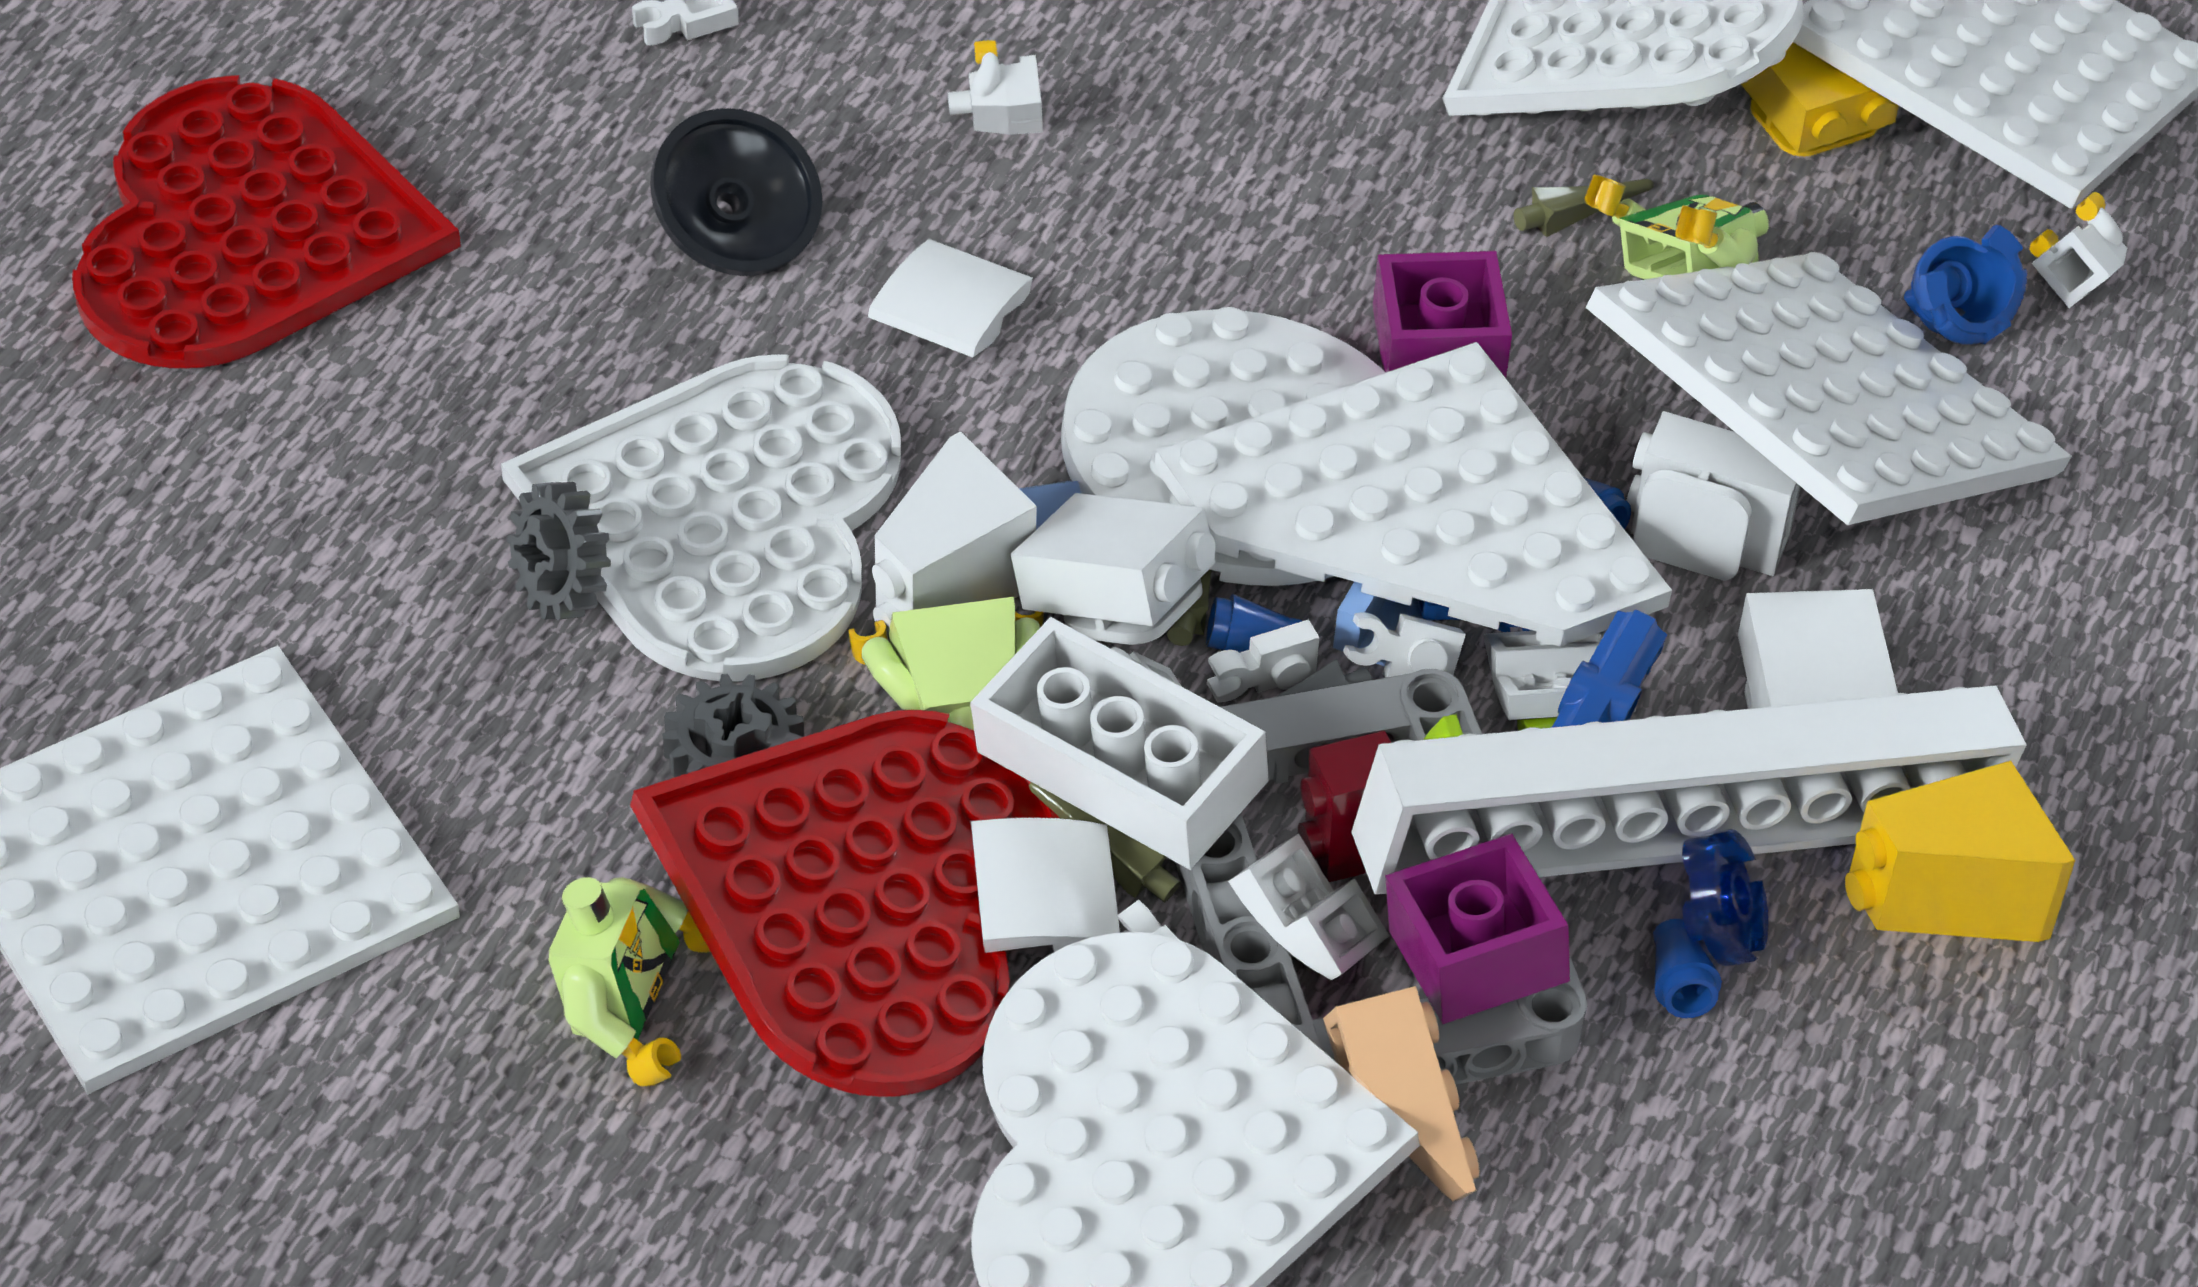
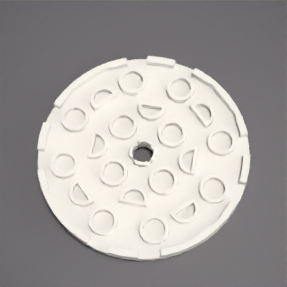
(1188, 379)

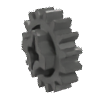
(558, 550)
(727, 724)

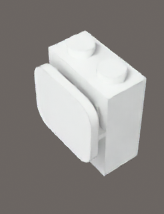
(1709, 500)
(1116, 566)
(1813, 647)

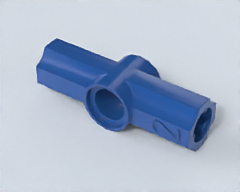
(1611, 681)

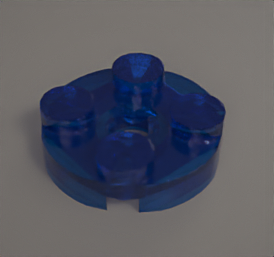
(1724, 903)

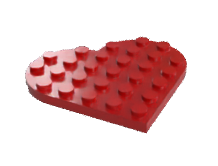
(245, 225)
(847, 894)

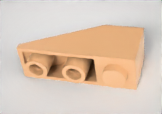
(1392, 1054)

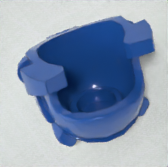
(1969, 276)

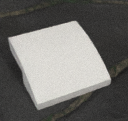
(950, 297)
(1534, 674)
(1043, 882)
(1303, 912)

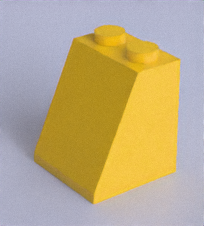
(1961, 859)

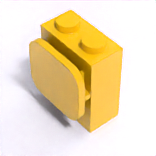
(1814, 105)

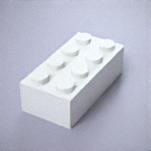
(1120, 742)

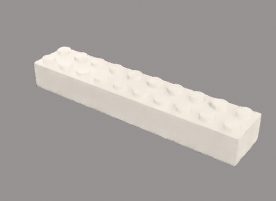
(1644, 786)

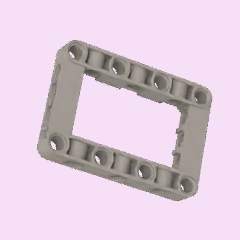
(1488, 1044)

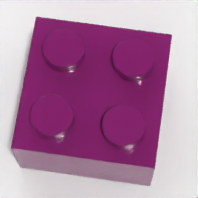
(1438, 305)
(1478, 928)

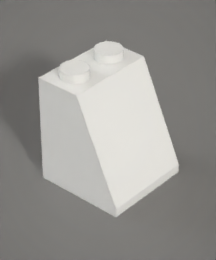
(951, 535)

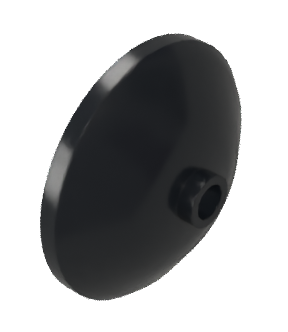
(753, 169)

